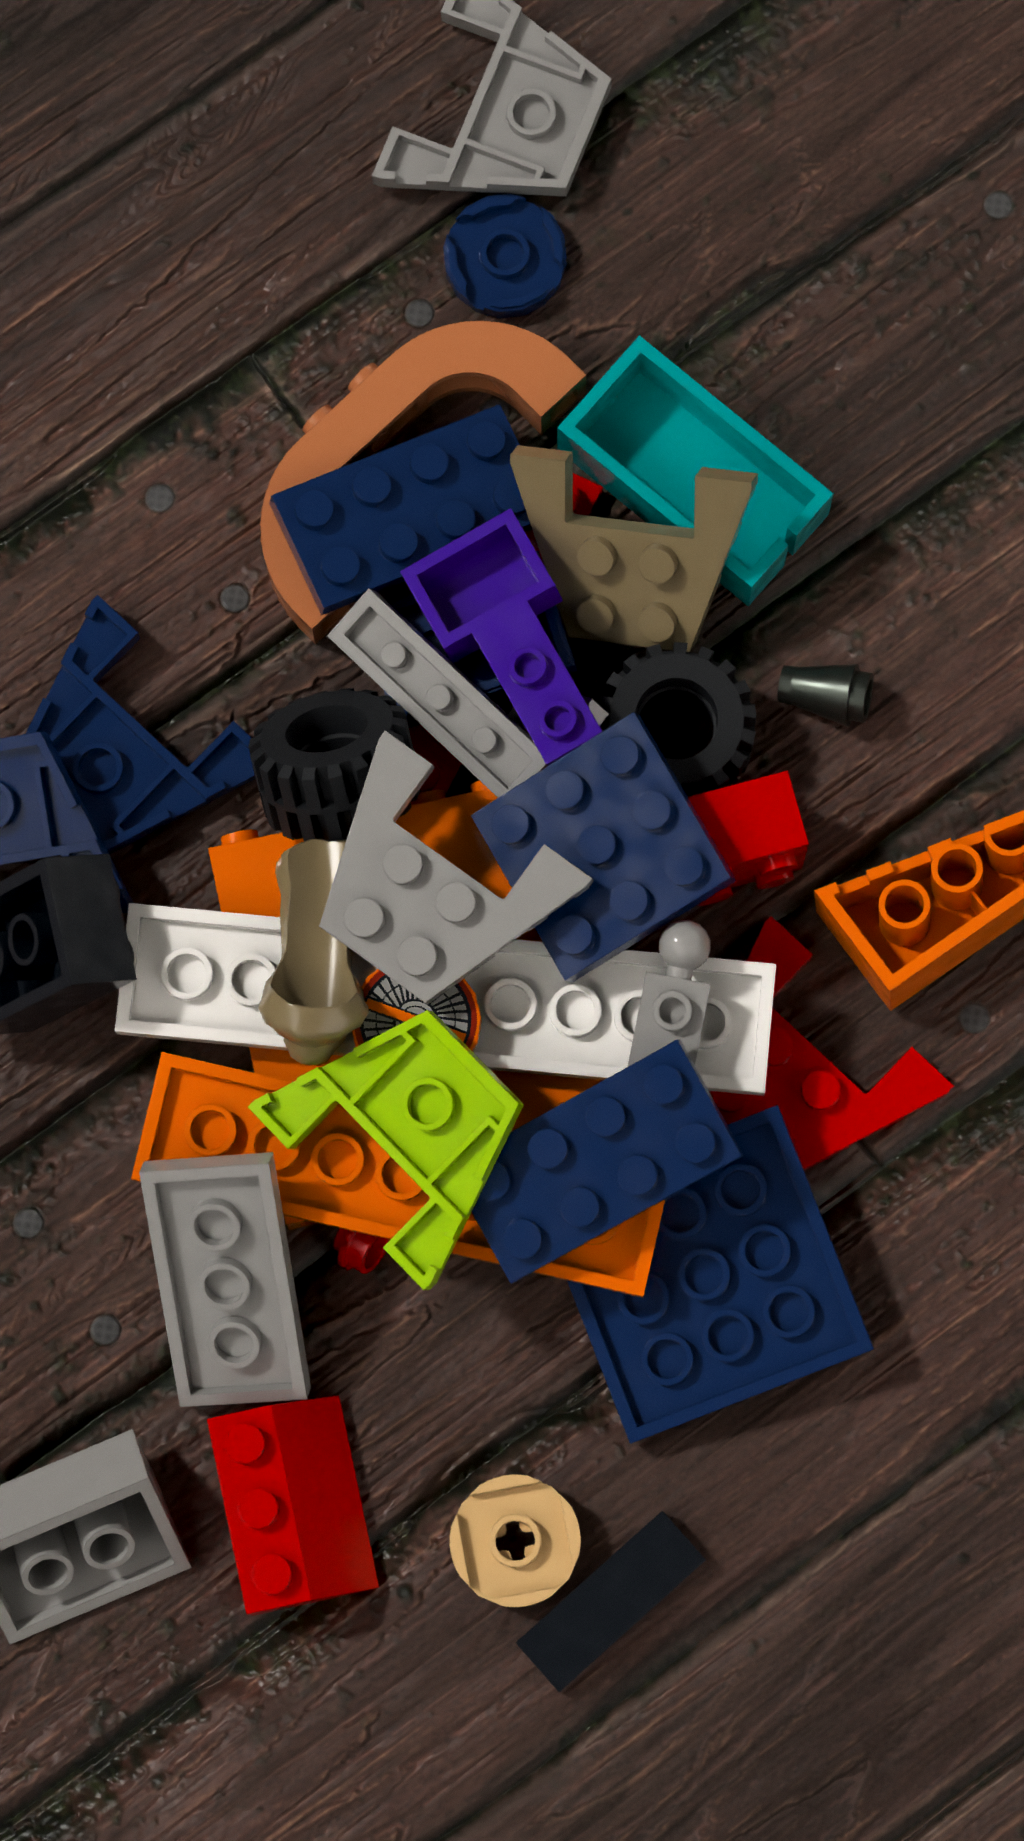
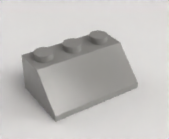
(82, 1536)

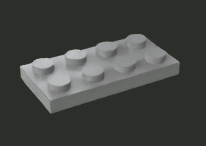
(225, 1279)

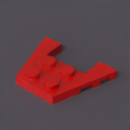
(815, 1098)

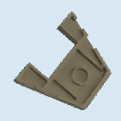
(628, 576)

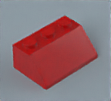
(292, 1504)

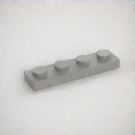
(437, 694)

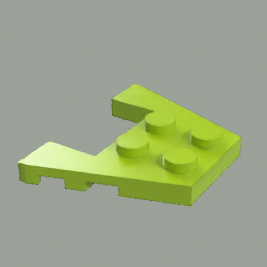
(427, 1108)

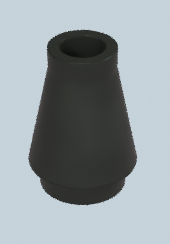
(829, 691)

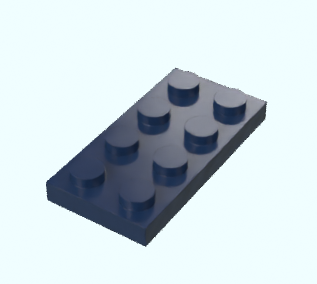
(398, 506)
(602, 1160)

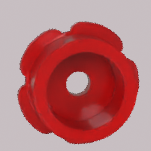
(359, 1250)

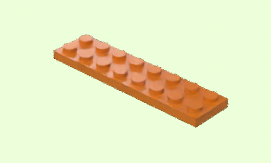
(344, 1174)

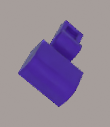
(487, 598)

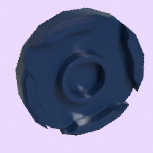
(505, 256)

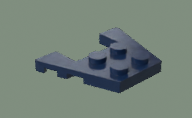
(114, 762)
(42, 807)

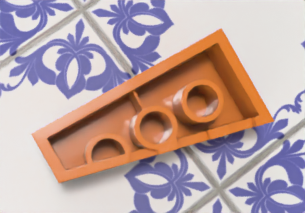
(929, 911)

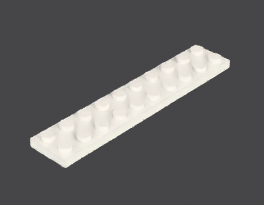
(208, 972)

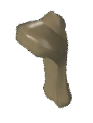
(312, 991)

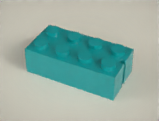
(650, 434)

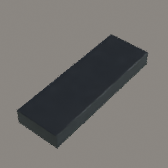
(610, 1601)

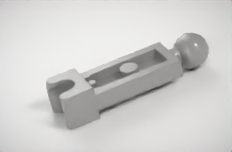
(673, 1003)

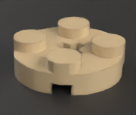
(493, 1572)

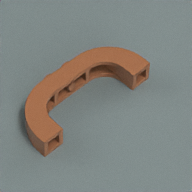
(388, 398)

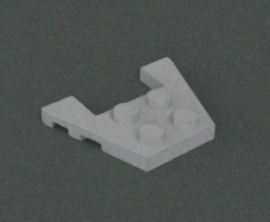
(523, 122)
(412, 906)

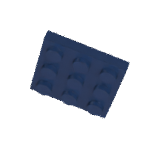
(625, 825)

